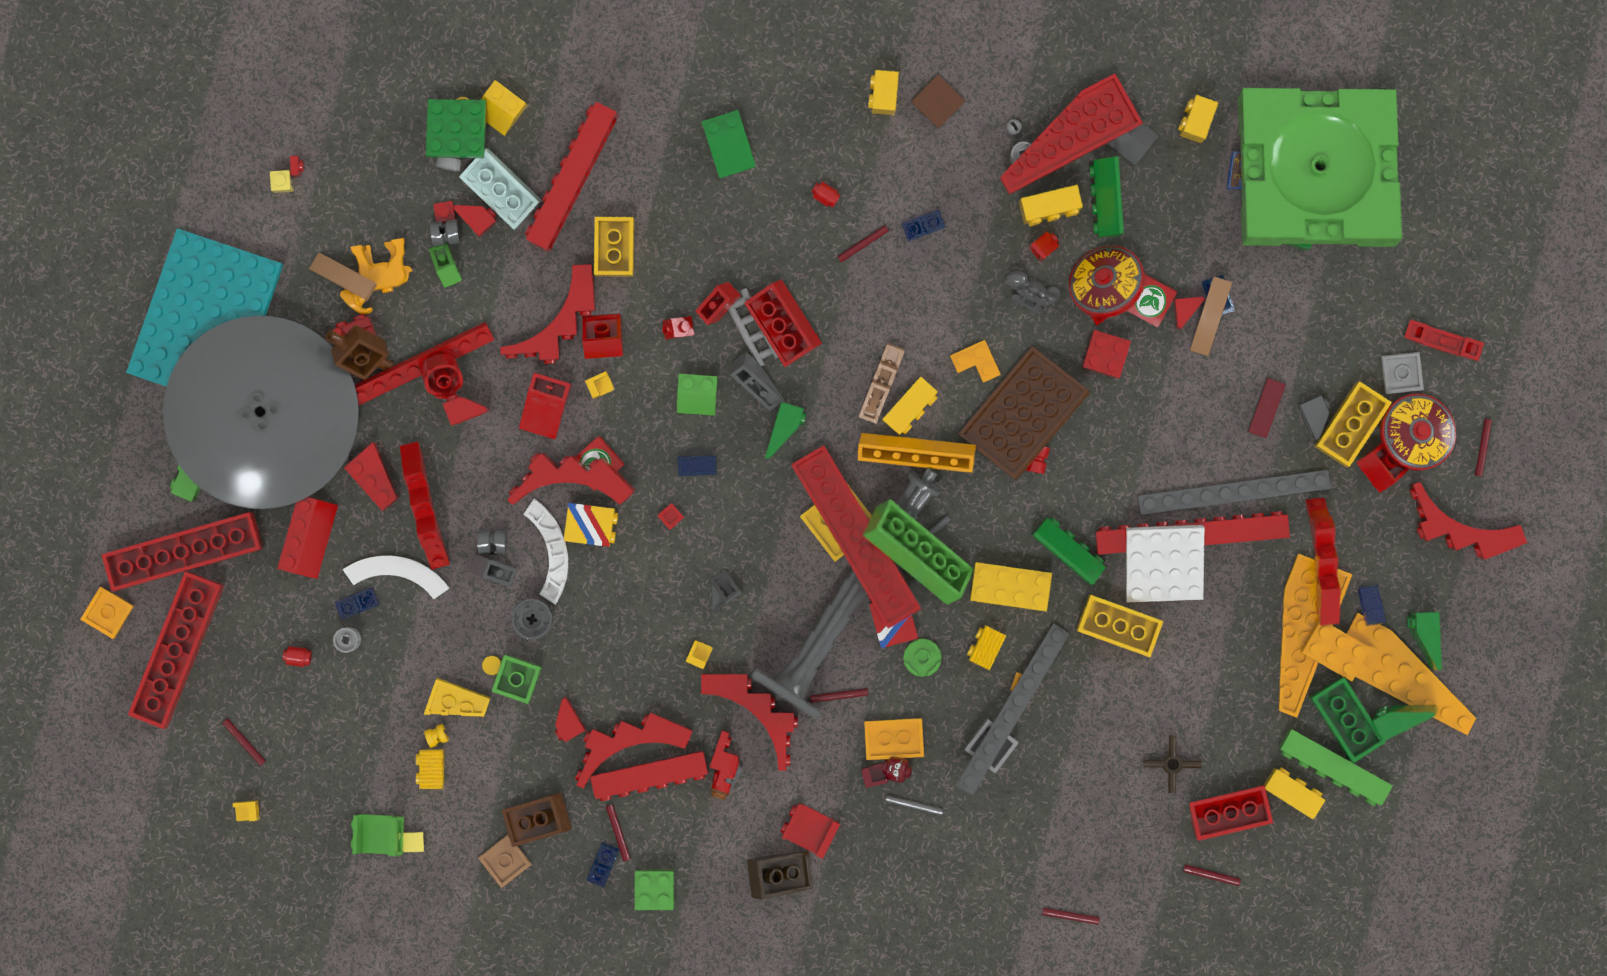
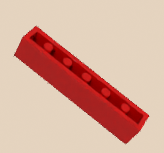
(648, 775)

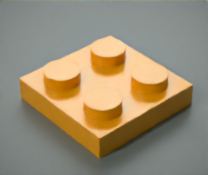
(107, 612)

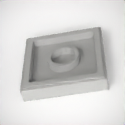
(1402, 373)

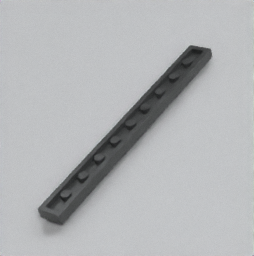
(1234, 492)
(1012, 710)

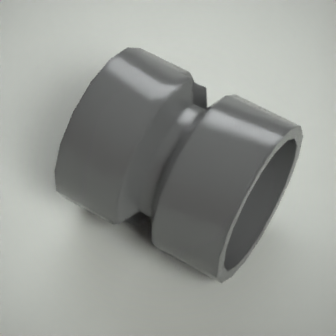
(451, 230)
(492, 541)

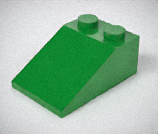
(728, 144)
(786, 424)
(1426, 632)
(1399, 718)

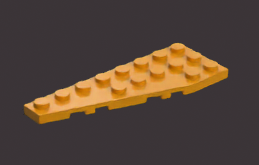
(1298, 623)
(1402, 675)

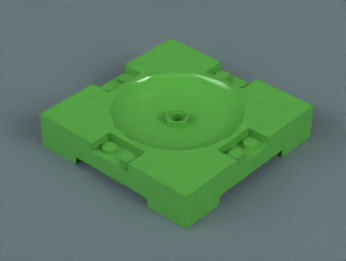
(1344, 133)

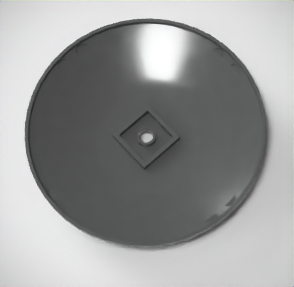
(267, 458)

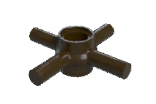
(1172, 772)

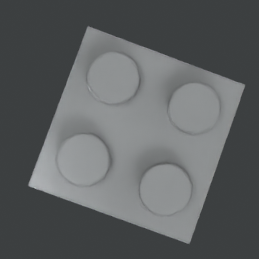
(1004, 752)

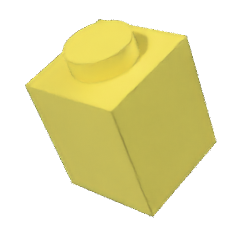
(281, 181)

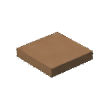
(504, 861)

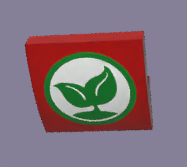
(1153, 301)
(599, 449)

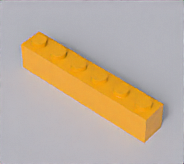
(916, 452)

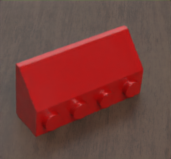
(783, 323)
(307, 537)
(1230, 813)

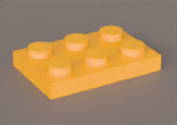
(1336, 650)
(894, 738)

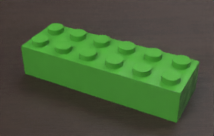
(918, 552)

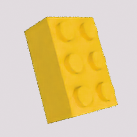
(1050, 205)
(614, 247)

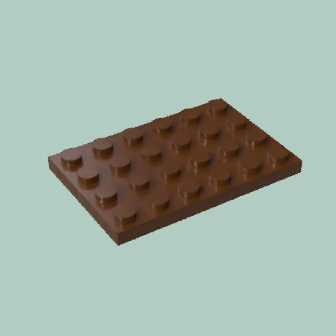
(1024, 413)

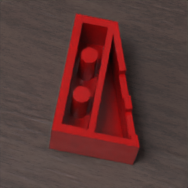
(372, 476)

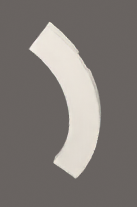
(556, 550)
(399, 567)

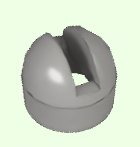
(1010, 128)

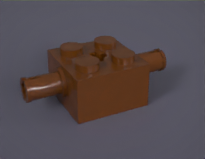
(359, 351)

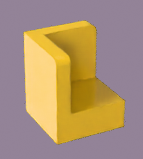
(599, 385)
(699, 654)
(247, 810)

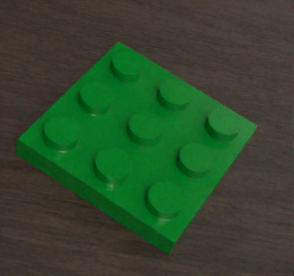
(456, 128)

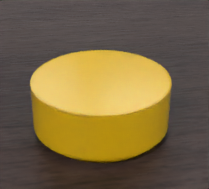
(491, 665)

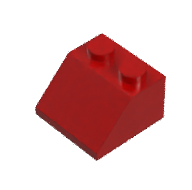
(602, 336)
(462, 409)
(1380, 468)

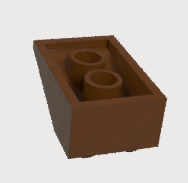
(536, 819)

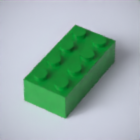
(1347, 719)

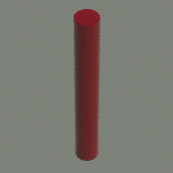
(863, 243)
(1483, 447)
(839, 695)
(243, 741)
(618, 833)
(1211, 875)
(1071, 916)

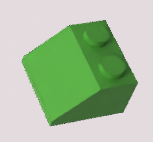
(697, 394)

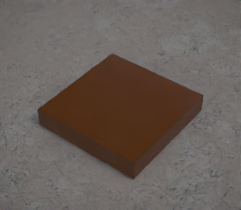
(938, 101)

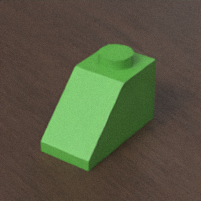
(445, 265)

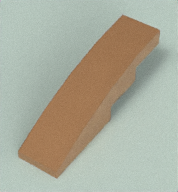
(343, 276)
(1211, 316)
(881, 383)

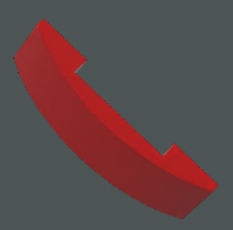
(1443, 340)

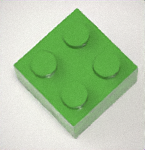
(517, 678)
(654, 889)

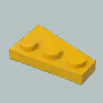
(455, 700)

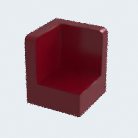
(874, 775)

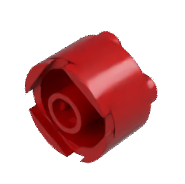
(441, 375)

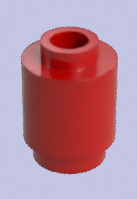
(825, 194)
(297, 656)

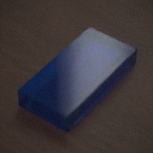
(1371, 605)

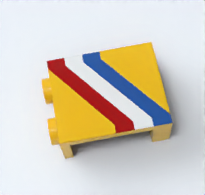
(590, 525)

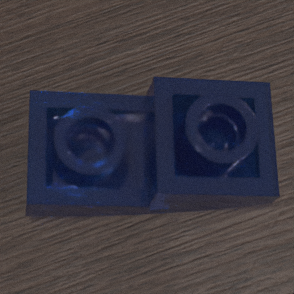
(923, 225)
(356, 604)
(603, 864)

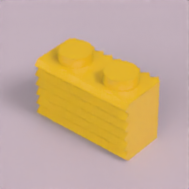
(986, 647)
(430, 769)

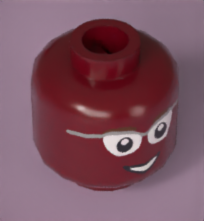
(897, 769)

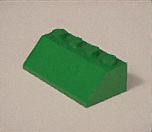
(1107, 197)
(1069, 551)

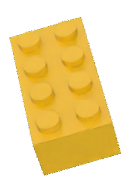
(1352, 424)
(1010, 586)
(1119, 625)

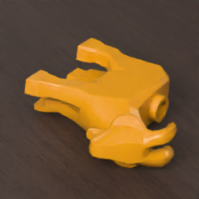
(385, 274)

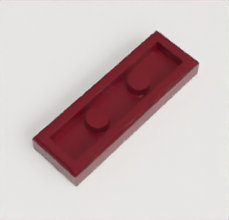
(1266, 408)

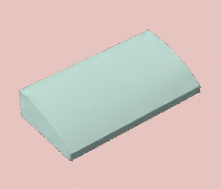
(501, 189)

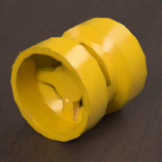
(436, 736)

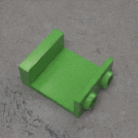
(377, 834)

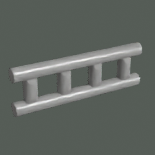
(750, 339)

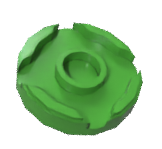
(922, 651)

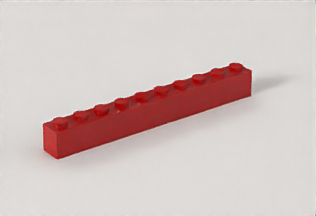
(1215, 532)

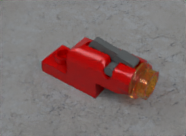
(727, 768)

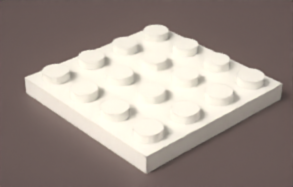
(1164, 563)

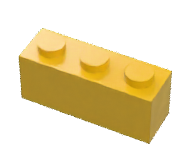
(910, 406)
(1294, 792)

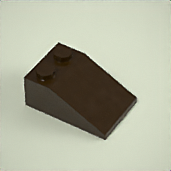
(779, 874)

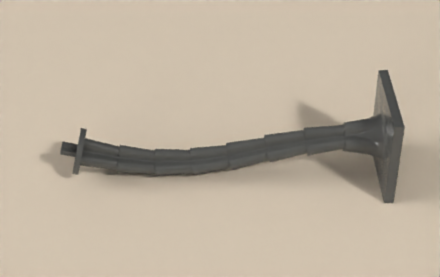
(799, 673)

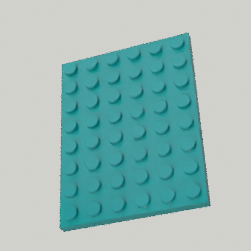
(197, 291)

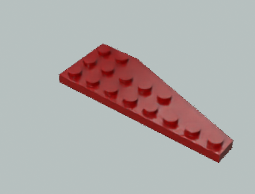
(1084, 125)

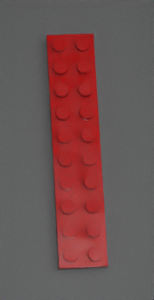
(847, 524)

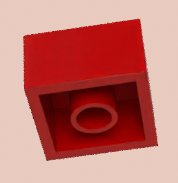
(1106, 354)

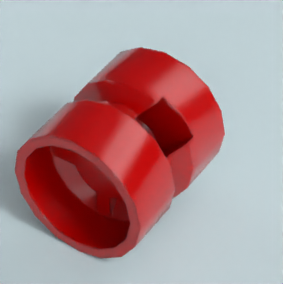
(1038, 464)

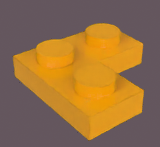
(978, 356)

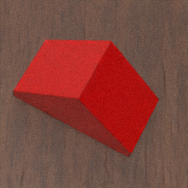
(1185, 308)

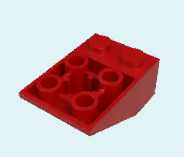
(544, 405)

